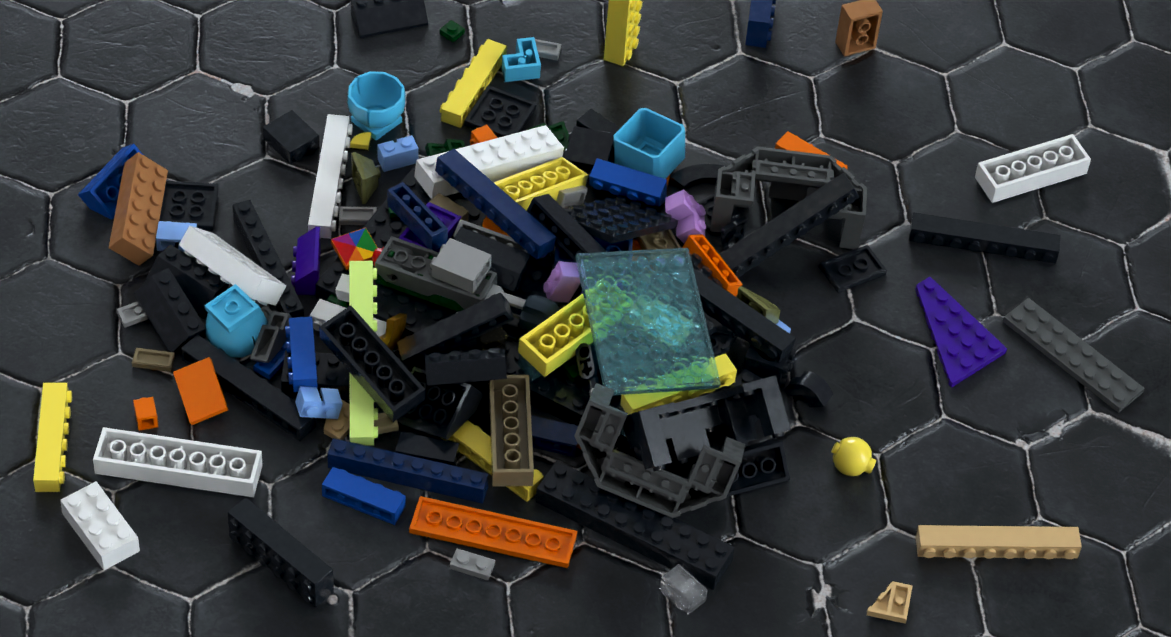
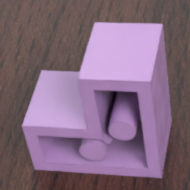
(687, 212)

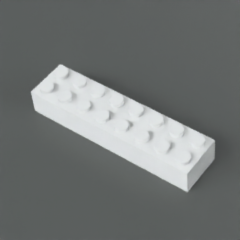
(495, 158)
(178, 462)

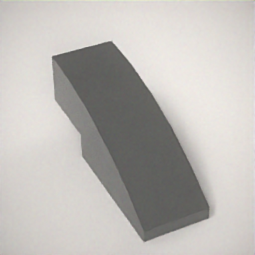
(271, 337)

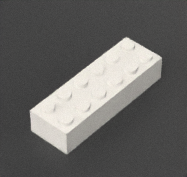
(1032, 168)
(231, 265)

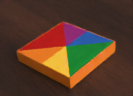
(354, 246)

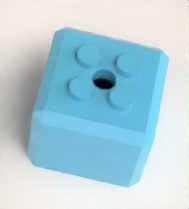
(650, 143)

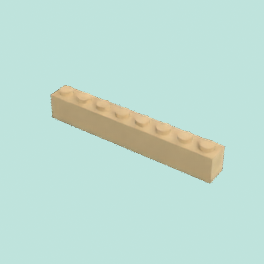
(998, 542)

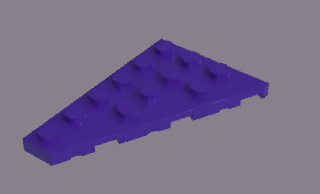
(960, 339)

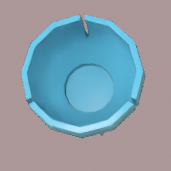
(376, 102)
(233, 322)

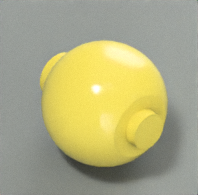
(853, 456)

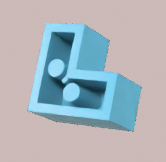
(523, 64)

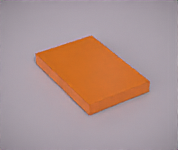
(200, 391)

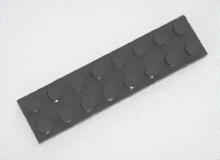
(1073, 355)

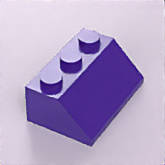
(307, 262)

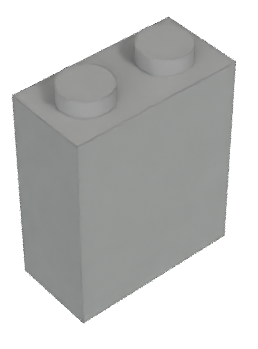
(460, 265)

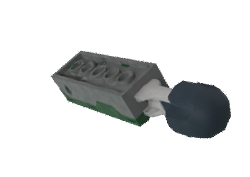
(408, 270)

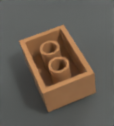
(858, 26)

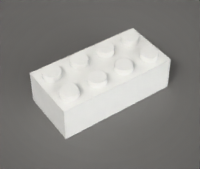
(100, 525)

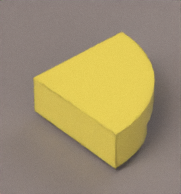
(361, 141)

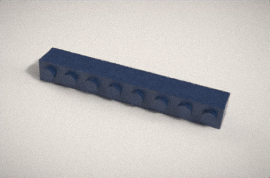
(495, 204)
(408, 470)

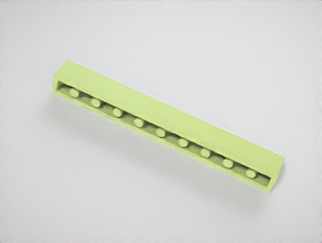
(361, 403)

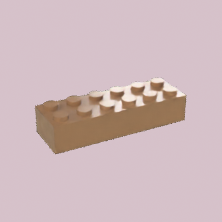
(138, 209)

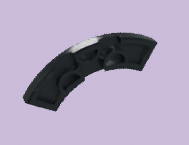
(695, 174)

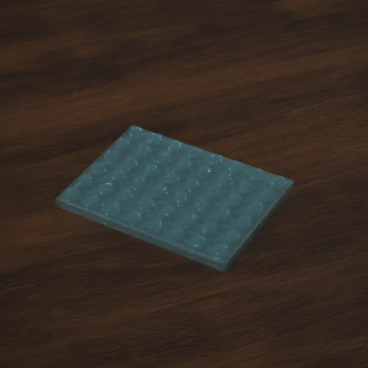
(647, 321)

